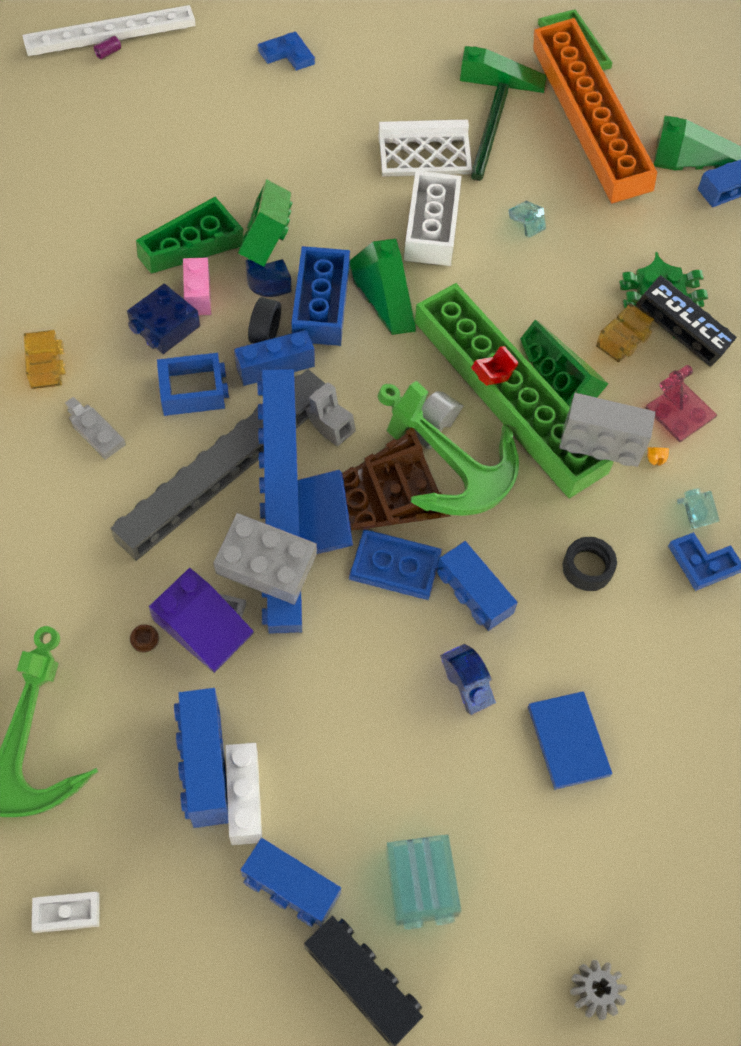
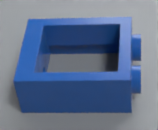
(193, 401)

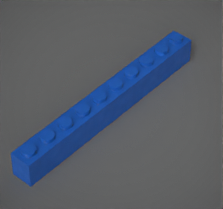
(279, 480)

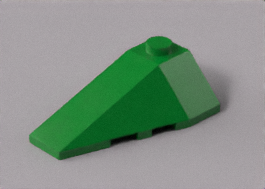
(490, 68)

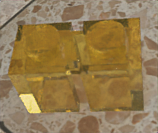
(623, 337)
(44, 363)

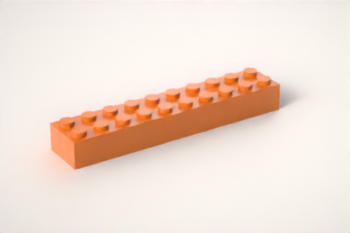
(594, 111)

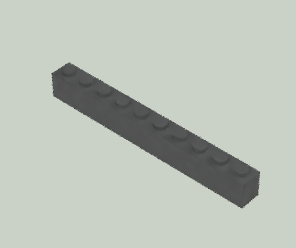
(202, 479)

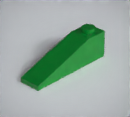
(690, 145)
(383, 281)
(560, 365)

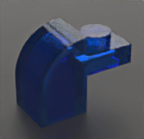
(269, 280)
(471, 676)

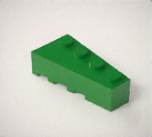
(267, 223)
(195, 234)

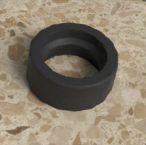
(264, 320)
(595, 546)

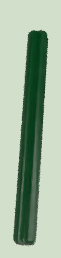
(489, 132)

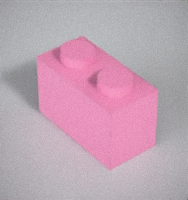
(197, 284)

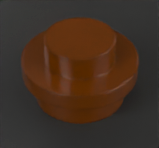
(144, 638)

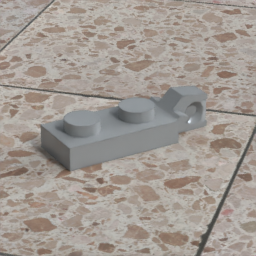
(94, 428)

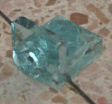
(530, 216)
(699, 507)

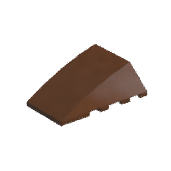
(383, 485)

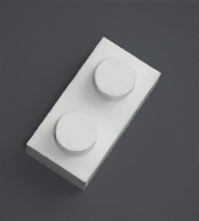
(65, 912)

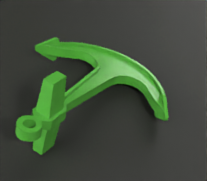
(483, 484)
(16, 795)

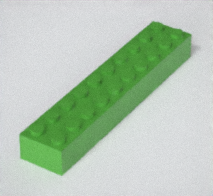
(523, 402)

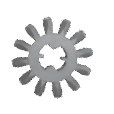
(605, 1002)

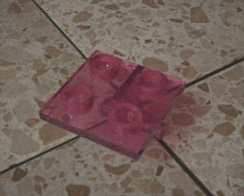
(680, 407)

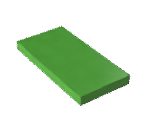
(598, 51)

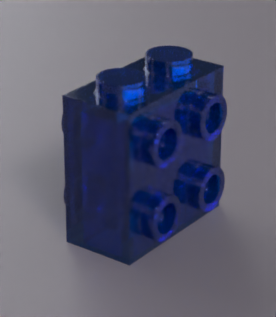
(163, 318)

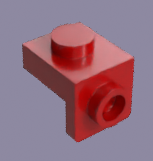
(496, 368)

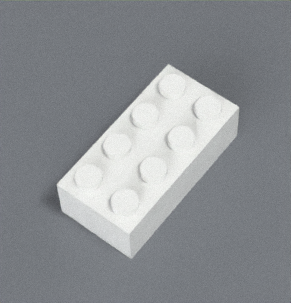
(432, 218)

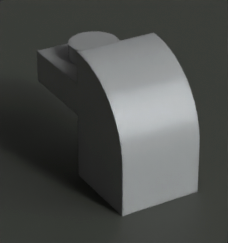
(439, 411)
(329, 417)

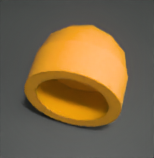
(657, 455)

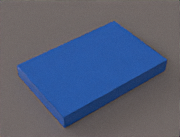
(324, 511)
(395, 564)
(569, 740)

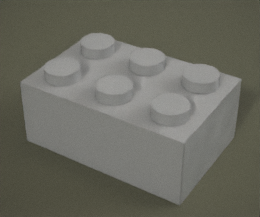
(607, 430)
(265, 558)

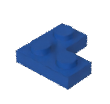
(289, 47)
(704, 568)

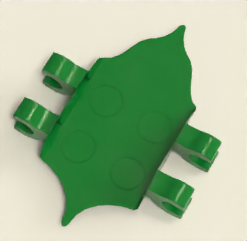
(646, 277)

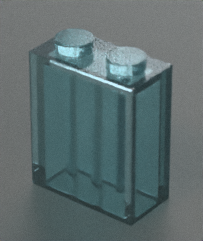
(423, 881)

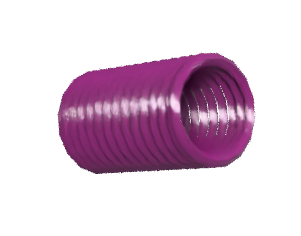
(112, 47)

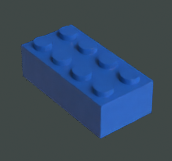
(321, 294)
(203, 756)

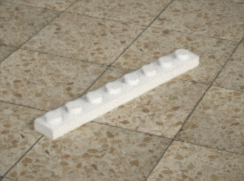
(99, 31)

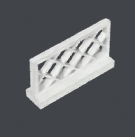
(423, 133)

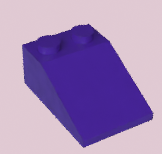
(200, 620)

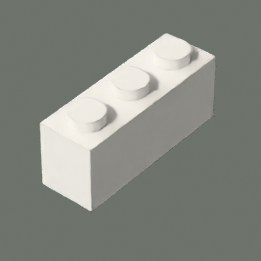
(243, 794)

